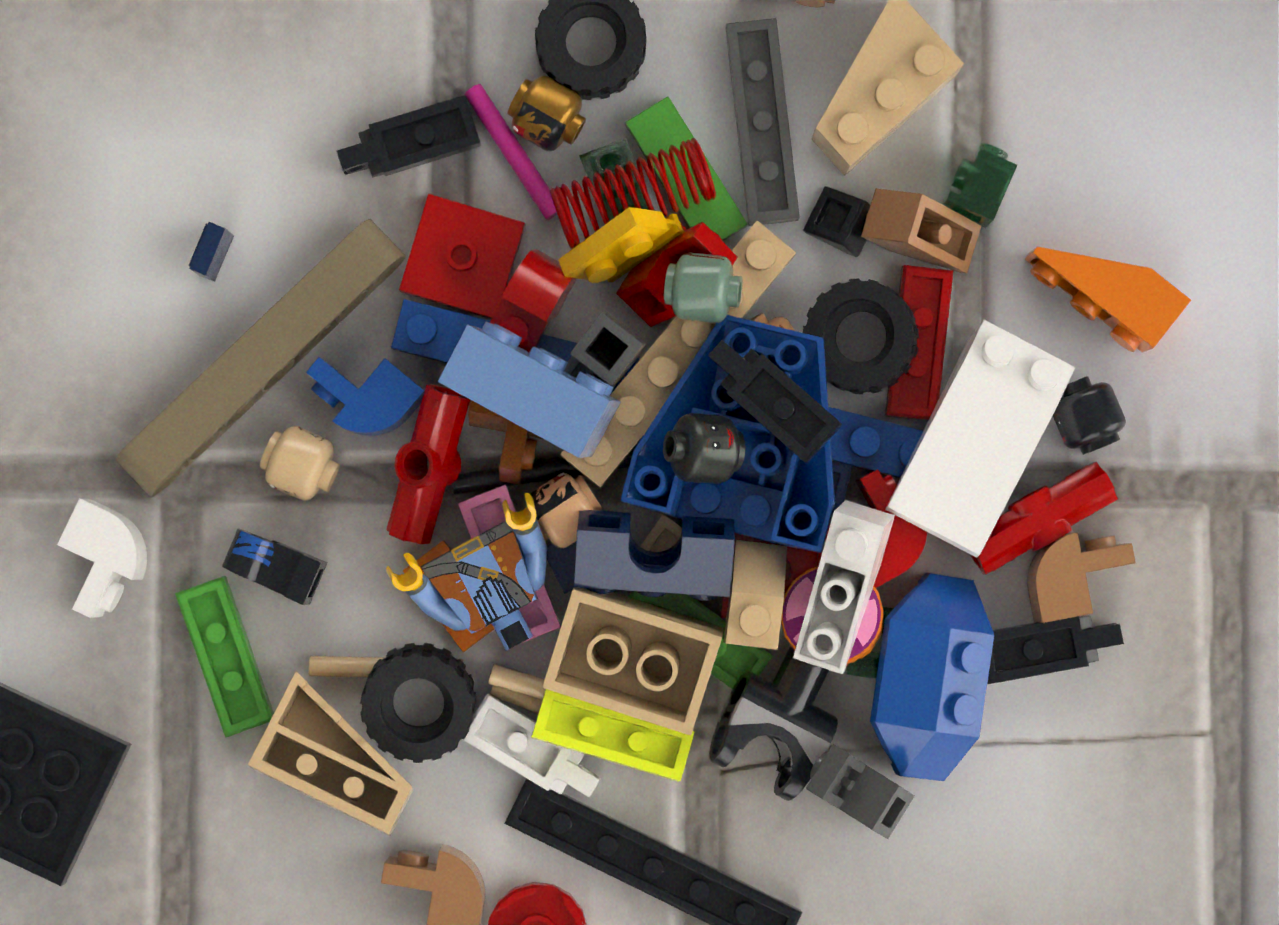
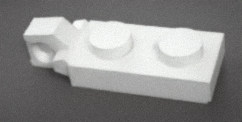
(507, 738)

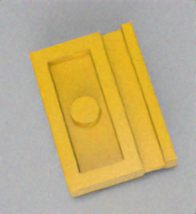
(620, 245)

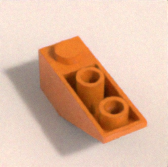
(1123, 295)

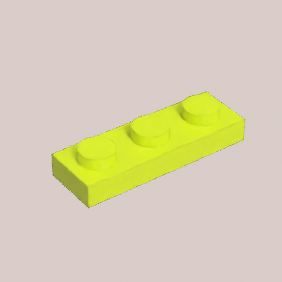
(611, 736)

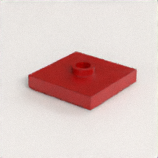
(462, 256)

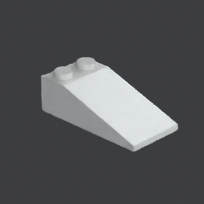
(980, 437)

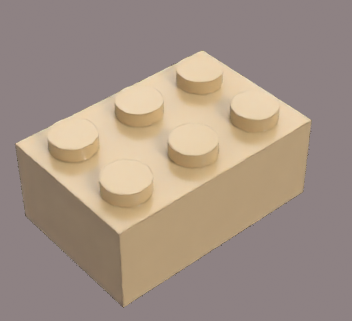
(634, 658)

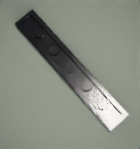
(643, 861)

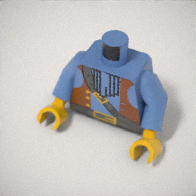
(483, 578)

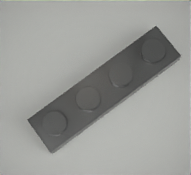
(762, 121)

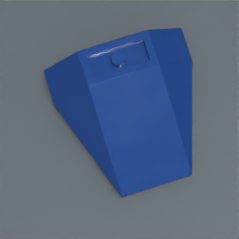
(774, 491)

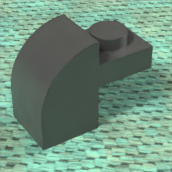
(605, 350)
(859, 791)

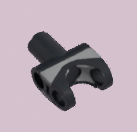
(782, 713)

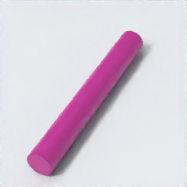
(511, 150)

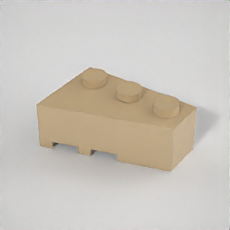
(887, 83)
(329, 760)

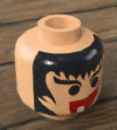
(559, 506)

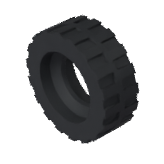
(598, 79)
(899, 327)
(412, 741)

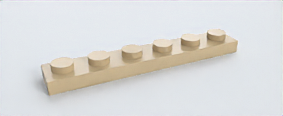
(656, 374)

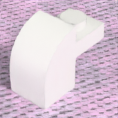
(114, 548)

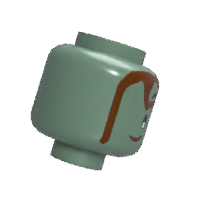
(702, 287)

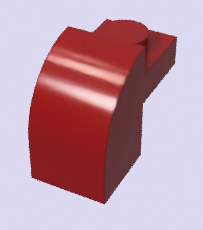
(645, 282)
(533, 298)
(904, 540)

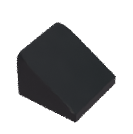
(839, 221)

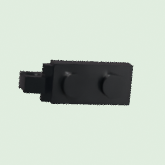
(412, 139)
(775, 401)
(1048, 647)

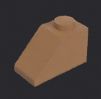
(921, 229)

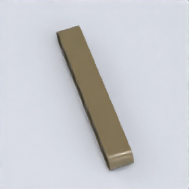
(260, 358)

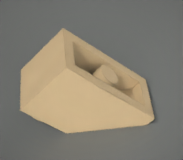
(756, 595)

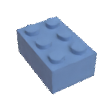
(530, 388)

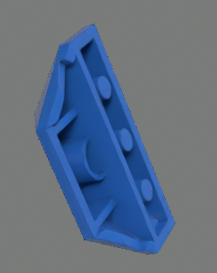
(932, 677)

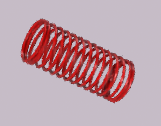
(698, 165)

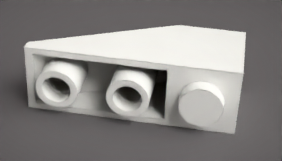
(843, 585)

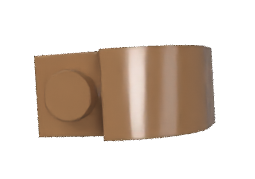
(1059, 570)
(454, 884)

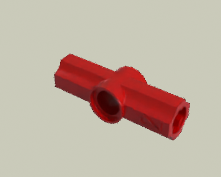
(421, 489)
(1046, 516)

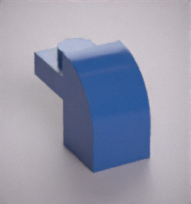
(375, 407)

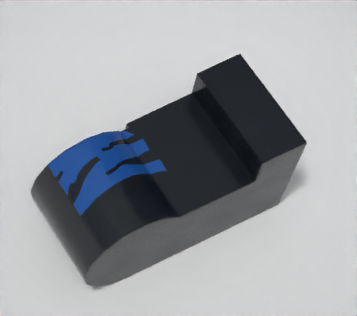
(275, 566)

